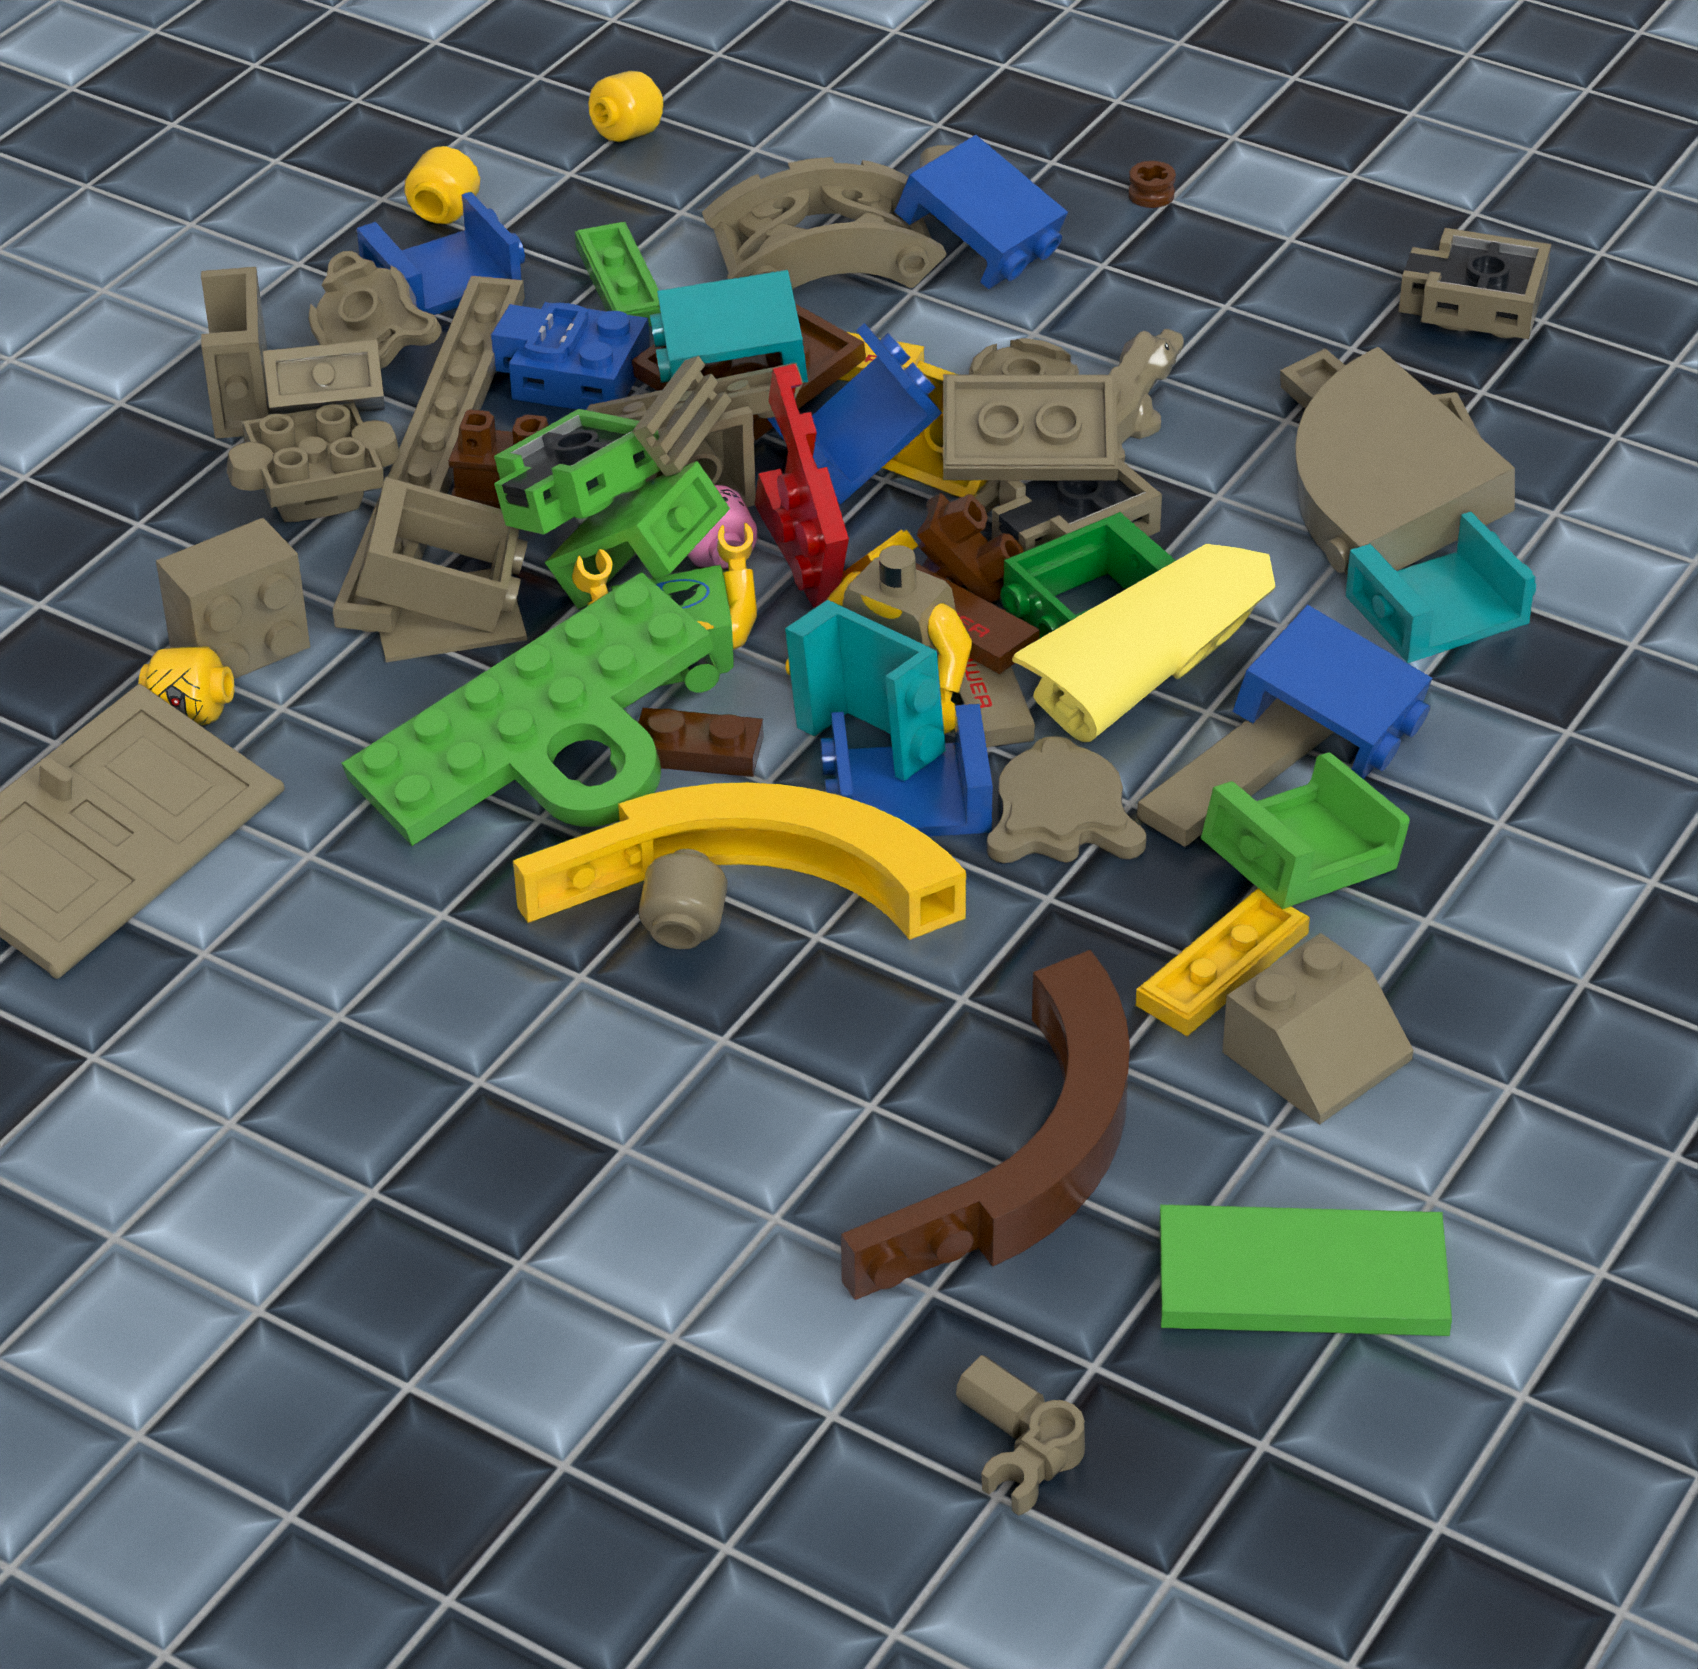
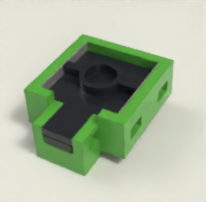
(570, 470)

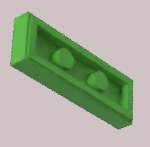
(618, 270)

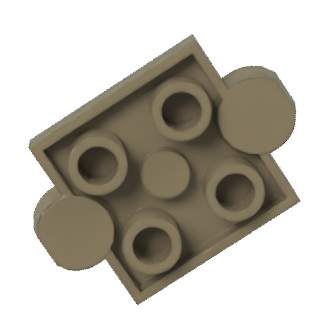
(313, 460)

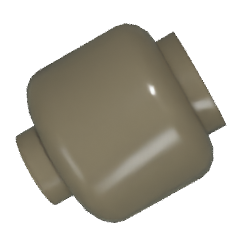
(682, 899)

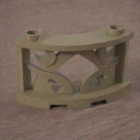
(760, 216)

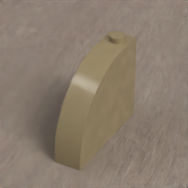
(1391, 466)

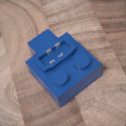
(568, 353)

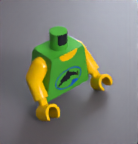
(714, 598)

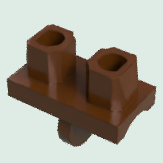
(960, 551)

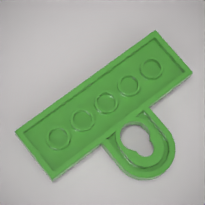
(529, 709)

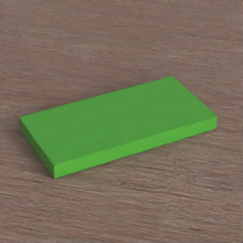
(1304, 1270)

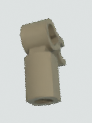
(1047, 1433)

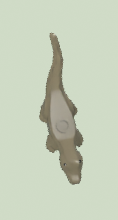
(1141, 365)

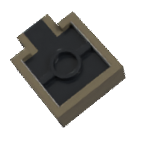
(1477, 283)
(1052, 508)

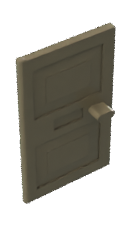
(115, 824)

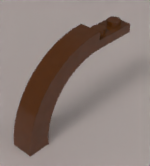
(1044, 1179)

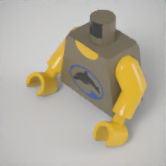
(914, 606)

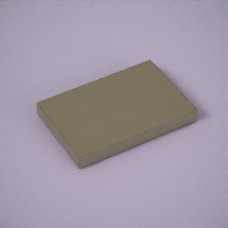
(1029, 427)

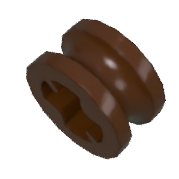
(1152, 184)

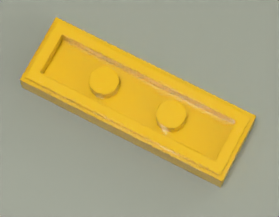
(1220, 961)

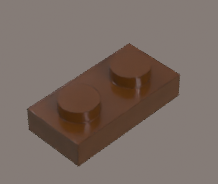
(704, 741)

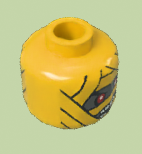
(190, 681)

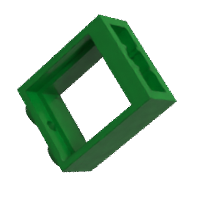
(1102, 548)

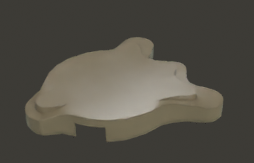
(370, 305)
(1059, 800)

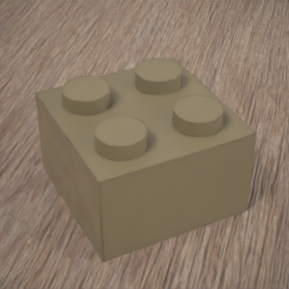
(236, 597)

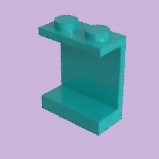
(728, 322)
(1446, 598)
(872, 673)

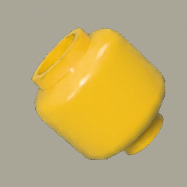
(625, 106)
(438, 182)

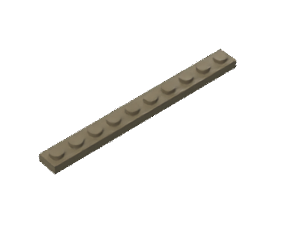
(454, 386)

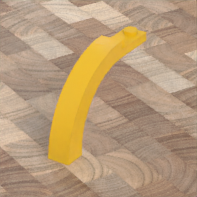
(759, 826)

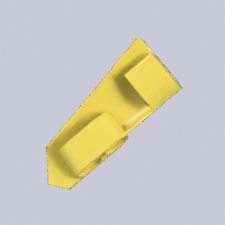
(1144, 635)

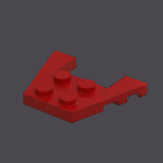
(802, 503)

